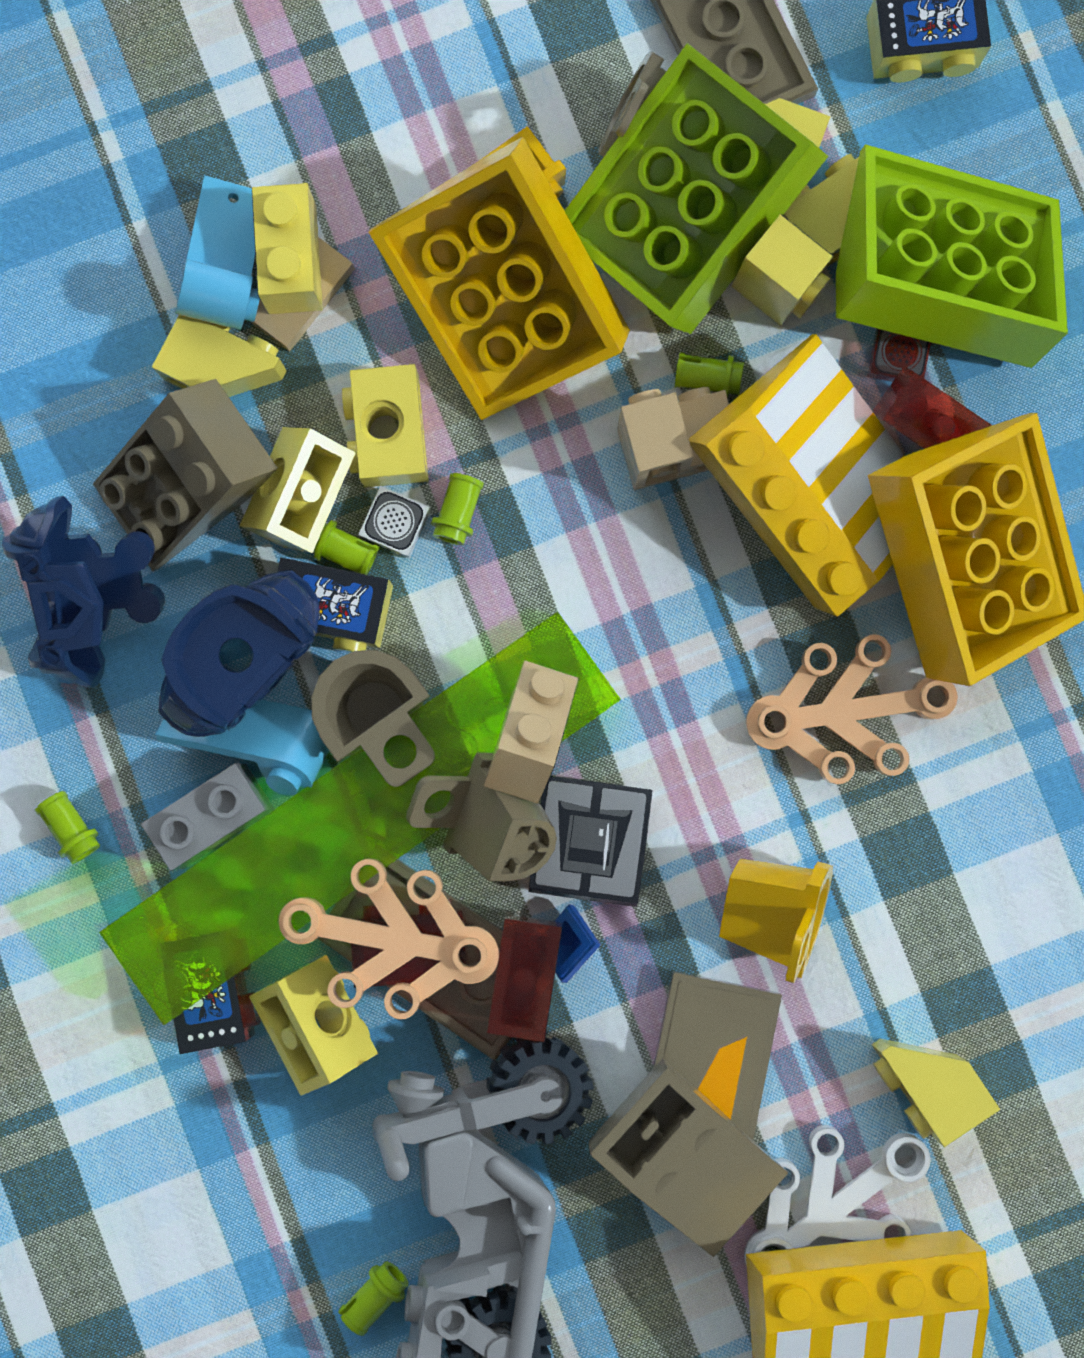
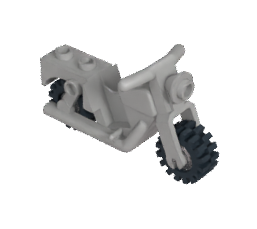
(486, 1195)

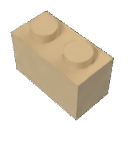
(531, 732)

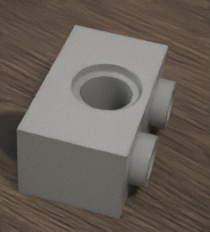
(207, 816)

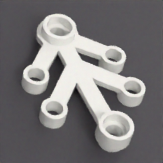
(829, 1213)

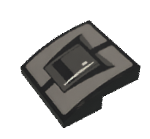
(598, 841)

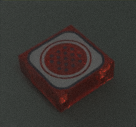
(895, 351)

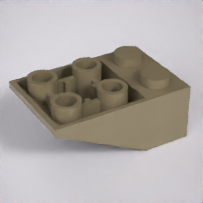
(184, 469)
(685, 1158)

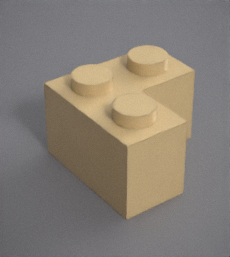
(658, 430)

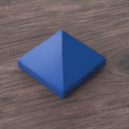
(575, 945)

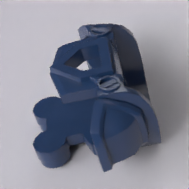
(77, 589)
(271, 614)

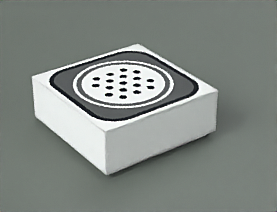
(394, 522)

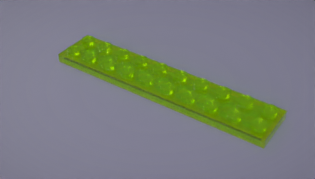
(230, 903)

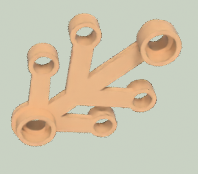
(841, 712)
(399, 940)

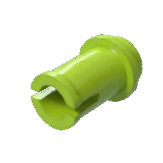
(709, 372)
(457, 509)
(345, 549)
(67, 827)
(374, 1297)

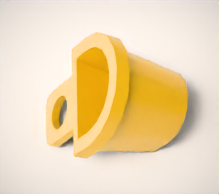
(776, 910)

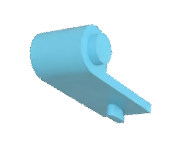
(220, 258)
(271, 734)

